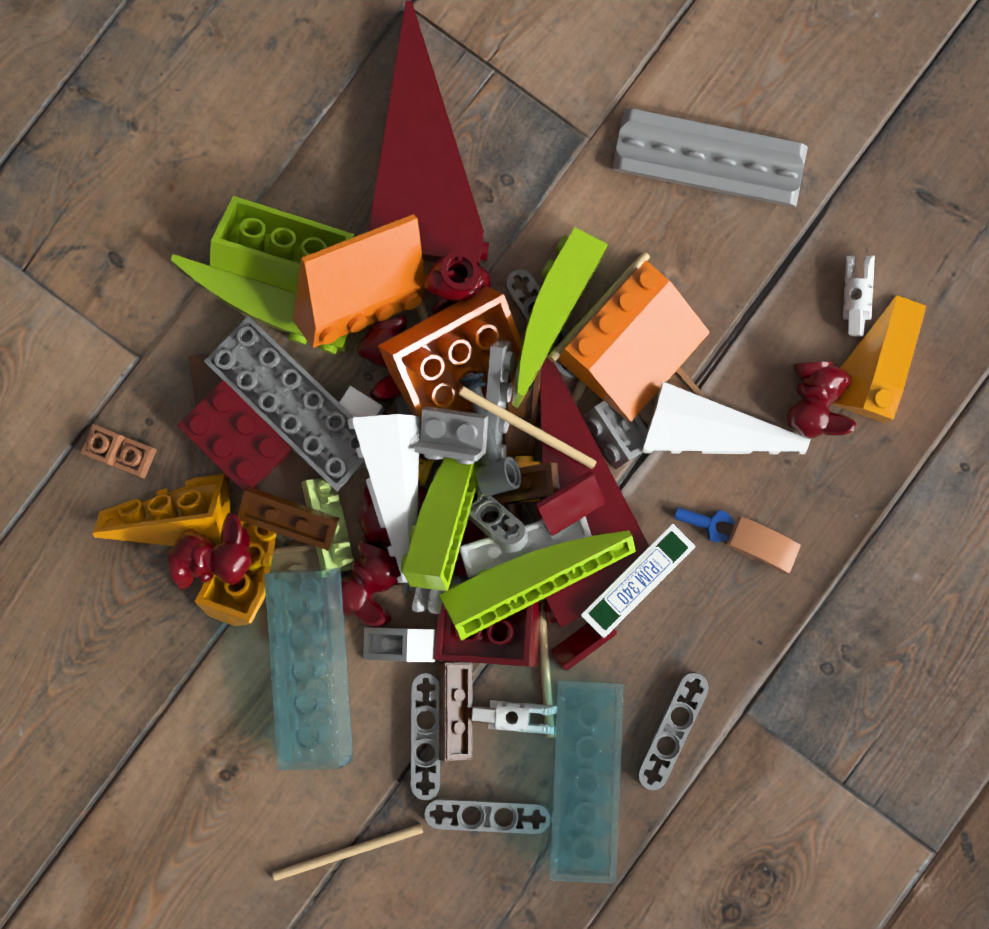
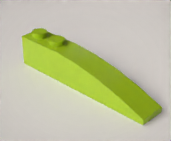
(558, 296)
(254, 299)
(440, 526)
(530, 578)

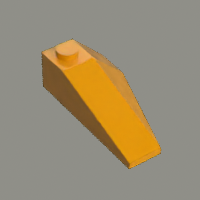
(883, 362)
(166, 516)
(240, 602)

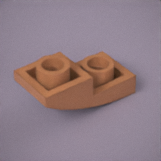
(118, 451)
(763, 544)

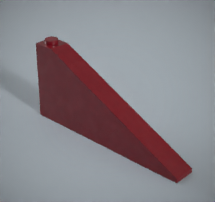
(420, 158)
(563, 421)

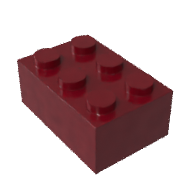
(235, 437)

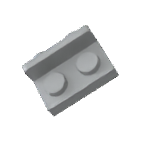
(452, 435)
(615, 435)

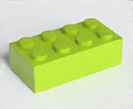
(268, 243)

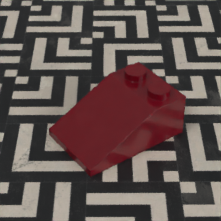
(506, 642)

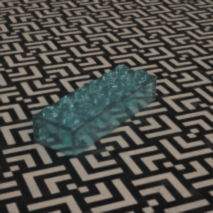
(308, 669)
(586, 781)

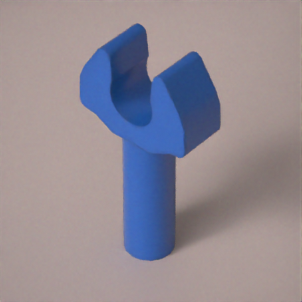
(706, 522)

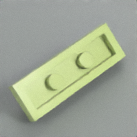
(325, 498)

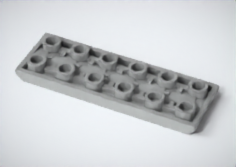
(710, 157)
(288, 401)

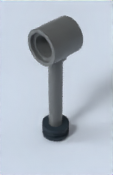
(498, 474)

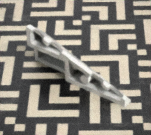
(698, 424)
(392, 464)

